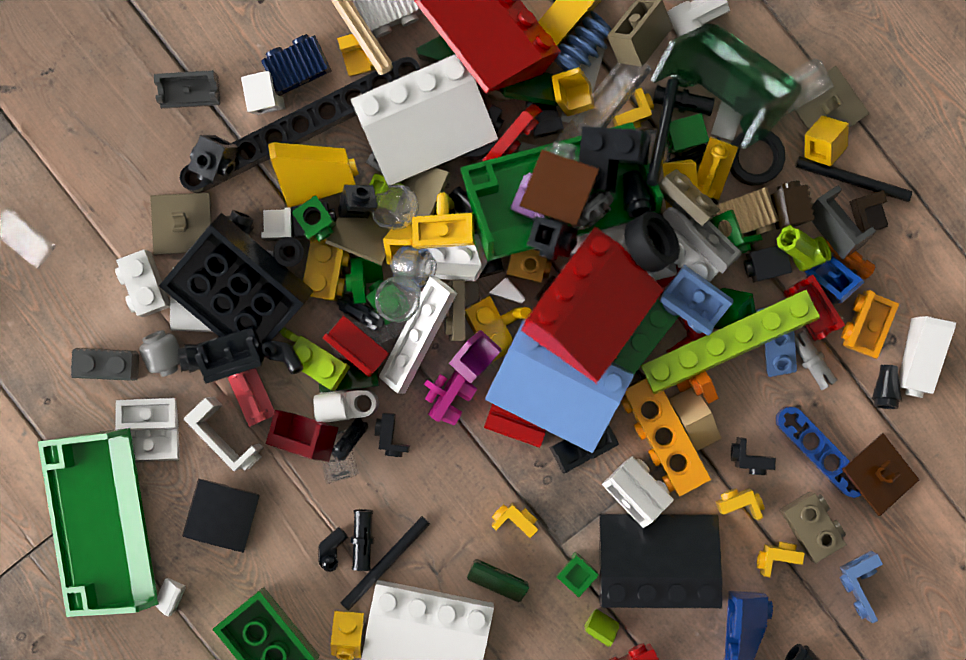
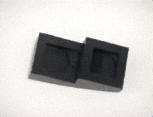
(571, 456)

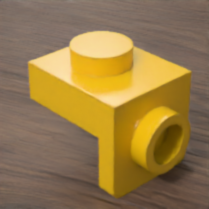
(638, 114)
(735, 500)
(523, 519)
(784, 552)
(347, 635)

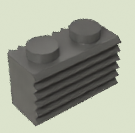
(105, 364)

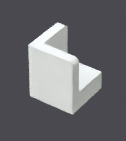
(260, 94)
(277, 224)

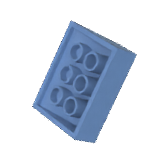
(556, 395)

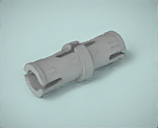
(814, 361)

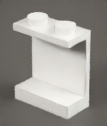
(197, 420)

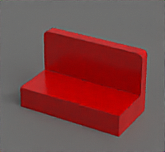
(356, 346)

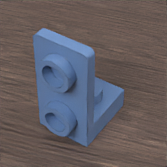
(780, 354)
(860, 567)

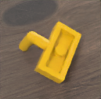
(443, 228)
(485, 317)

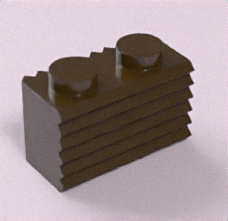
(792, 204)

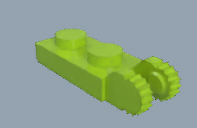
(317, 362)

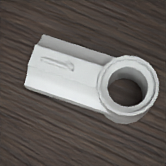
(695, 14)

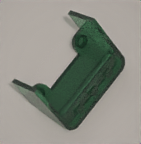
(733, 75)

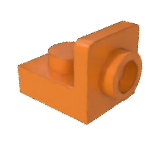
(701, 385)

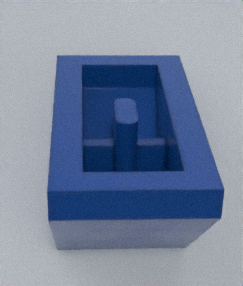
(836, 280)

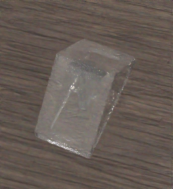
(339, 470)

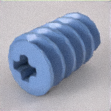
(584, 44)

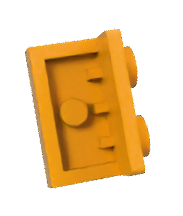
(870, 324)

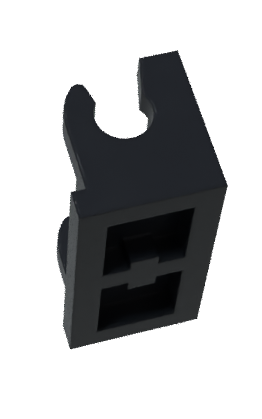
(229, 354)

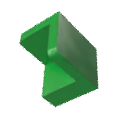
(687, 133)
(742, 307)
(577, 574)

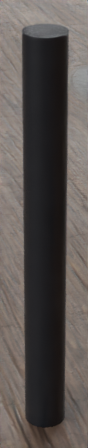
(662, 132)
(853, 179)
(384, 564)

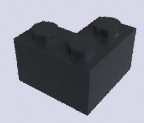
(610, 146)

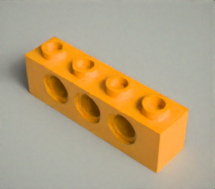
(693, 472)

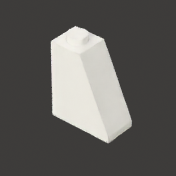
(924, 354)

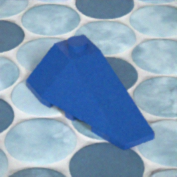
(746, 623)

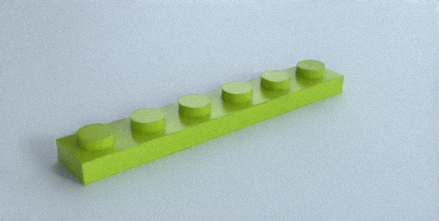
(730, 342)

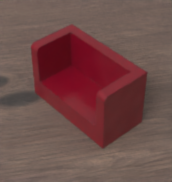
(302, 435)

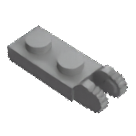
(704, 238)

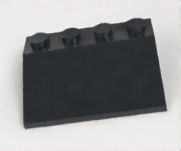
(235, 283)
(661, 565)

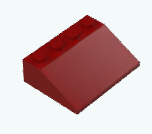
(493, 39)
(593, 306)

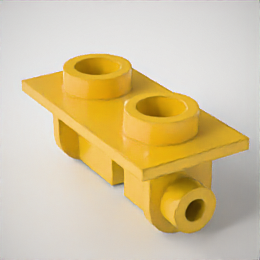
(715, 167)

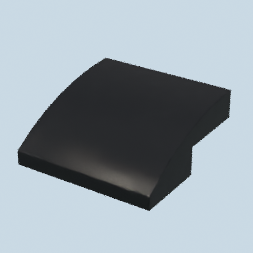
(220, 515)

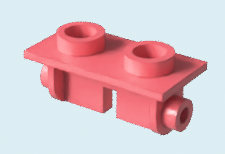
(251, 396)

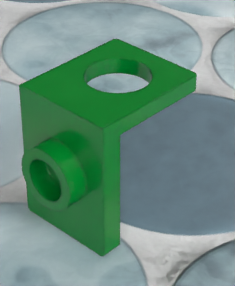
(317, 231)
(736, 236)

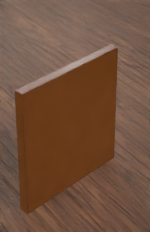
(559, 188)
(880, 474)

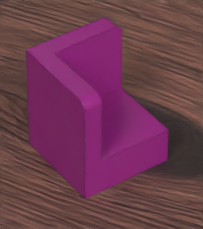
(475, 356)

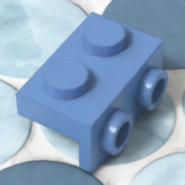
(695, 300)

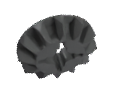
(595, 205)

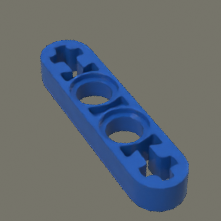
(818, 454)

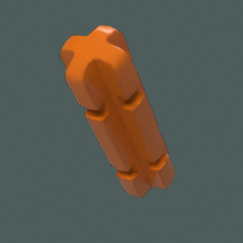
(856, 261)

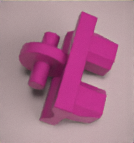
(442, 407)

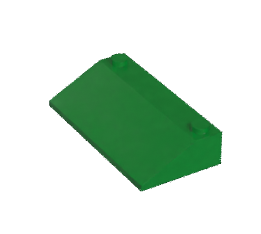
(495, 182)
(98, 523)

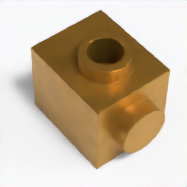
(529, 266)

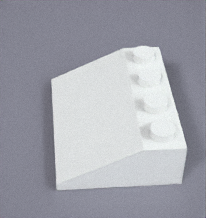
(424, 119)
(425, 625)

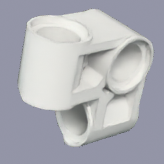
(342, 405)

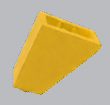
(565, 16)
(311, 171)

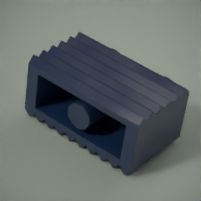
(296, 64)

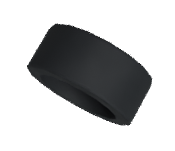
(759, 179)
(642, 249)

